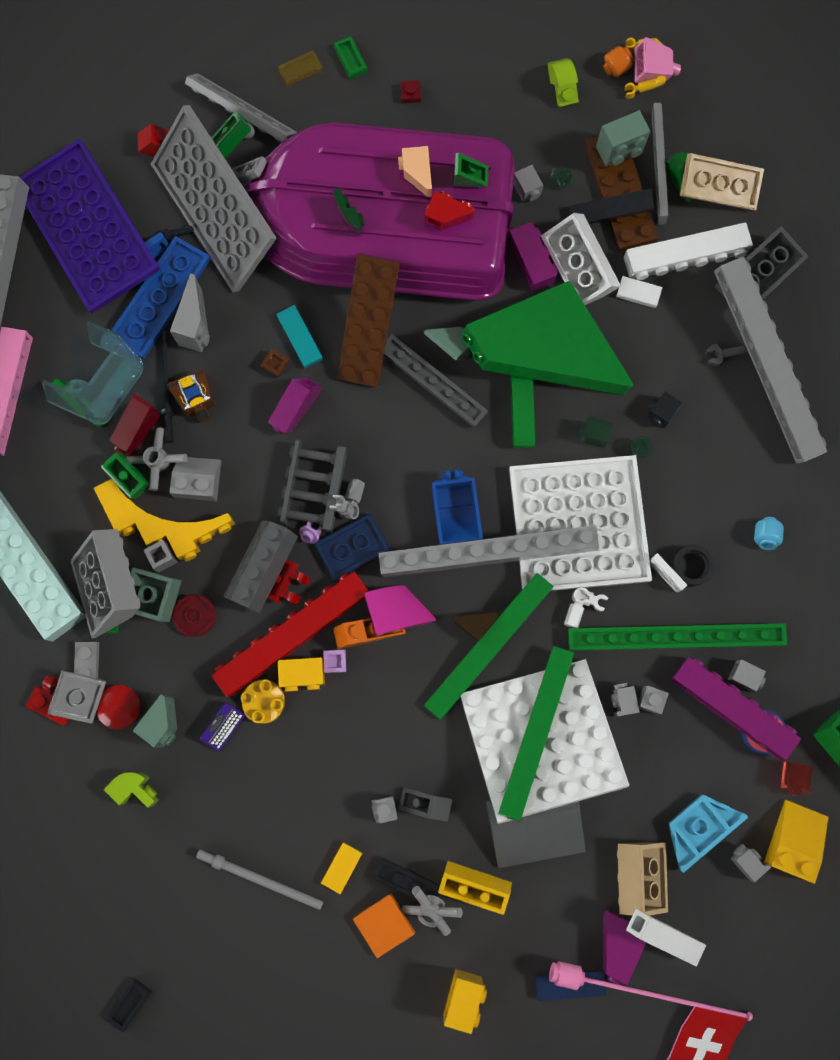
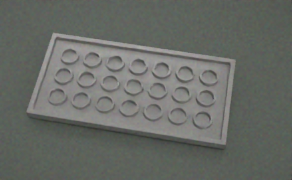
(212, 199)

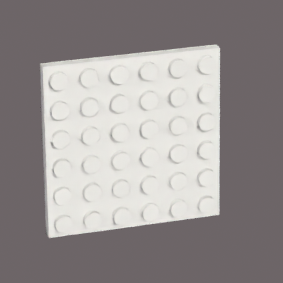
(582, 495)
(578, 752)

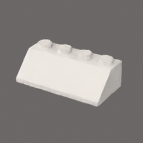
(580, 258)

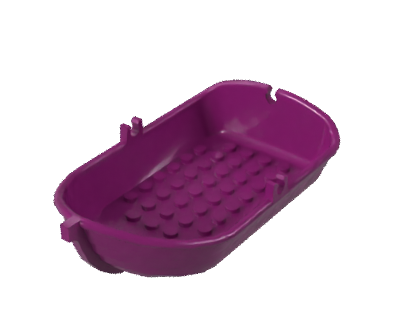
(363, 161)

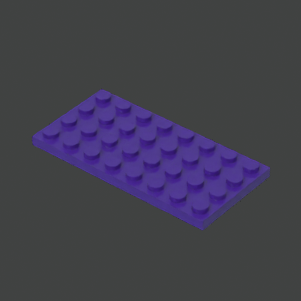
(87, 226)

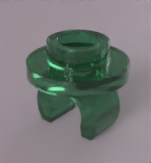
(562, 177)
(641, 446)

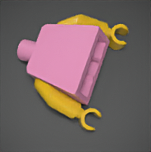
(652, 65)

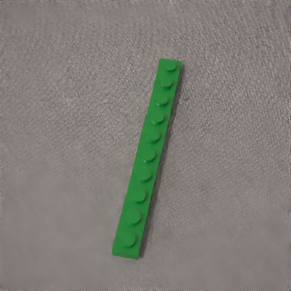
(677, 637)

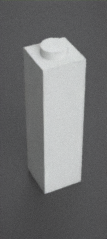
(665, 937)

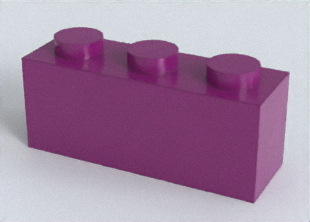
(532, 256)

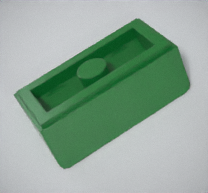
(231, 134)

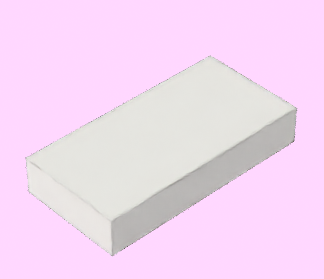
(639, 292)
(667, 573)

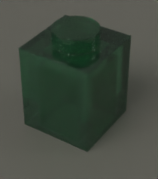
(595, 431)

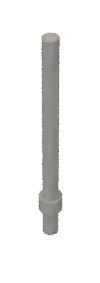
(219, 862)

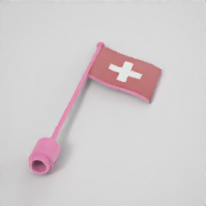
(705, 1033)

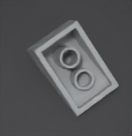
(190, 322)

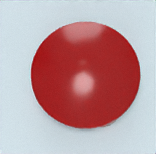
(118, 707)

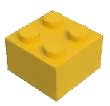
(463, 1001)

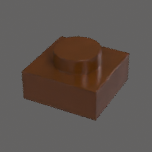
(275, 363)

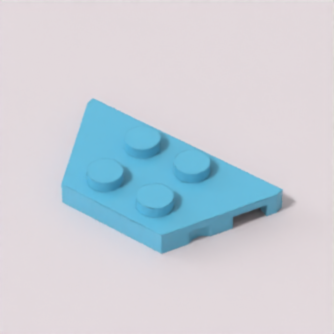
(701, 828)

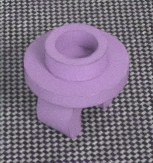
(308, 534)

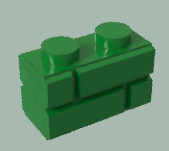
(125, 475)

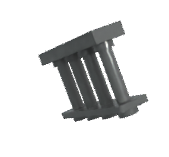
(333, 479)

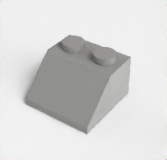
(196, 479)

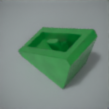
(470, 172)

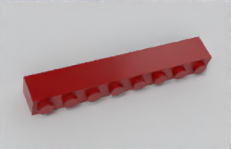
(290, 635)

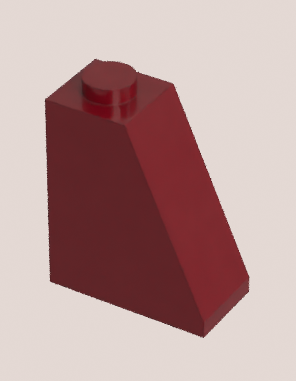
(134, 426)

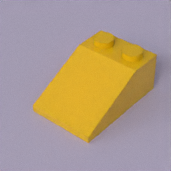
(798, 842)

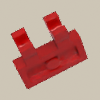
(283, 581)
(41, 699)

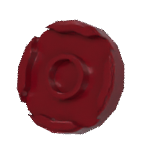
(194, 615)

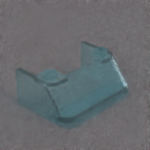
(108, 386)

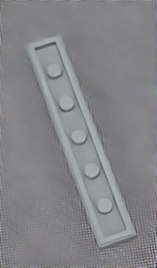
(659, 164)

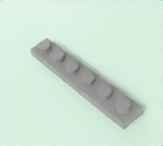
(233, 103)

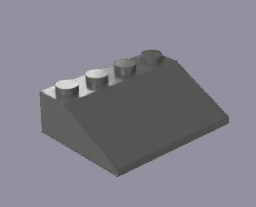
(537, 836)

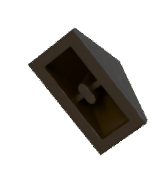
(476, 624)

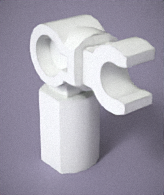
(581, 597)

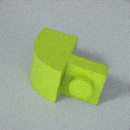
(564, 77)
(131, 784)

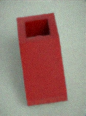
(151, 139)
(447, 212)

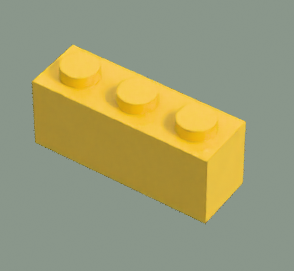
(475, 887)

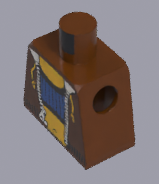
(194, 394)

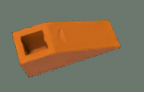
(359, 633)

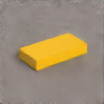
(341, 868)

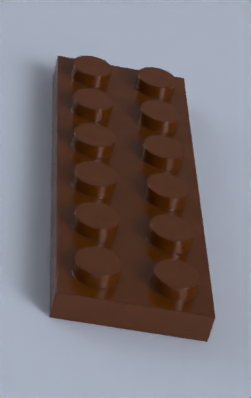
(620, 180)
(368, 319)

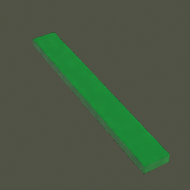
(488, 646)
(536, 734)

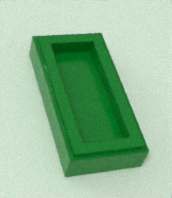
(350, 57)

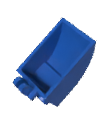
(456, 508)

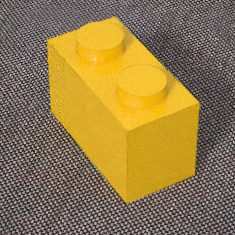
(301, 673)

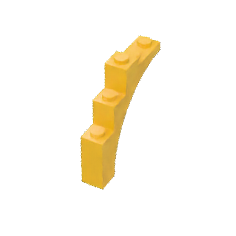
(182, 535)

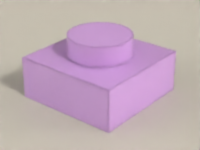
(334, 661)

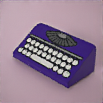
(222, 726)

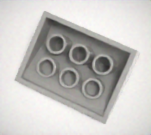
(104, 581)

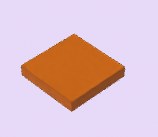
(384, 925)

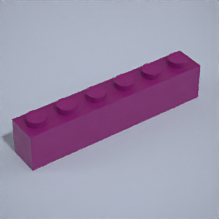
(736, 709)

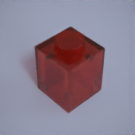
(796, 778)

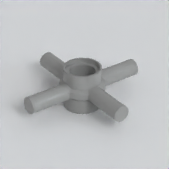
(161, 463)
(431, 911)

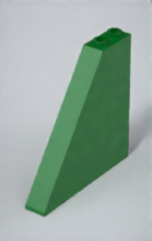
(549, 341)

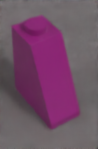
(294, 404)
(620, 948)

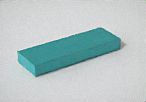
(299, 336)

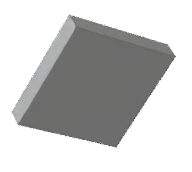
(76, 697)

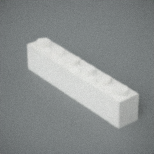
(688, 251)

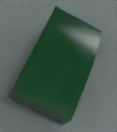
(354, 220)

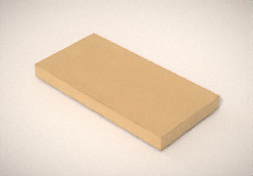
(721, 182)

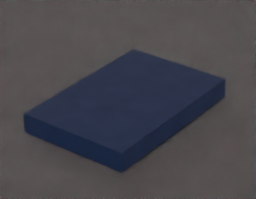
(352, 547)

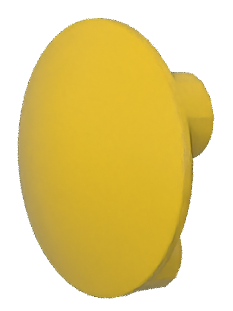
(263, 701)

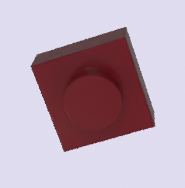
(410, 91)

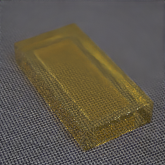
(300, 68)

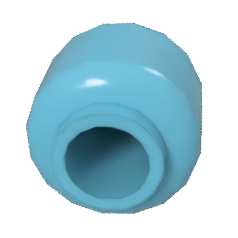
(768, 533)

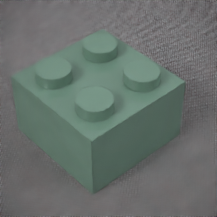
(622, 139)
(156, 594)

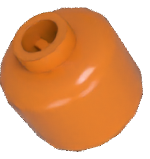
(618, 61)

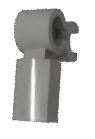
(347, 506)

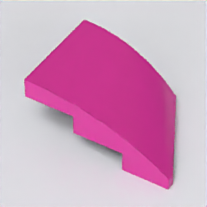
(396, 609)

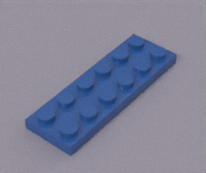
(160, 296)

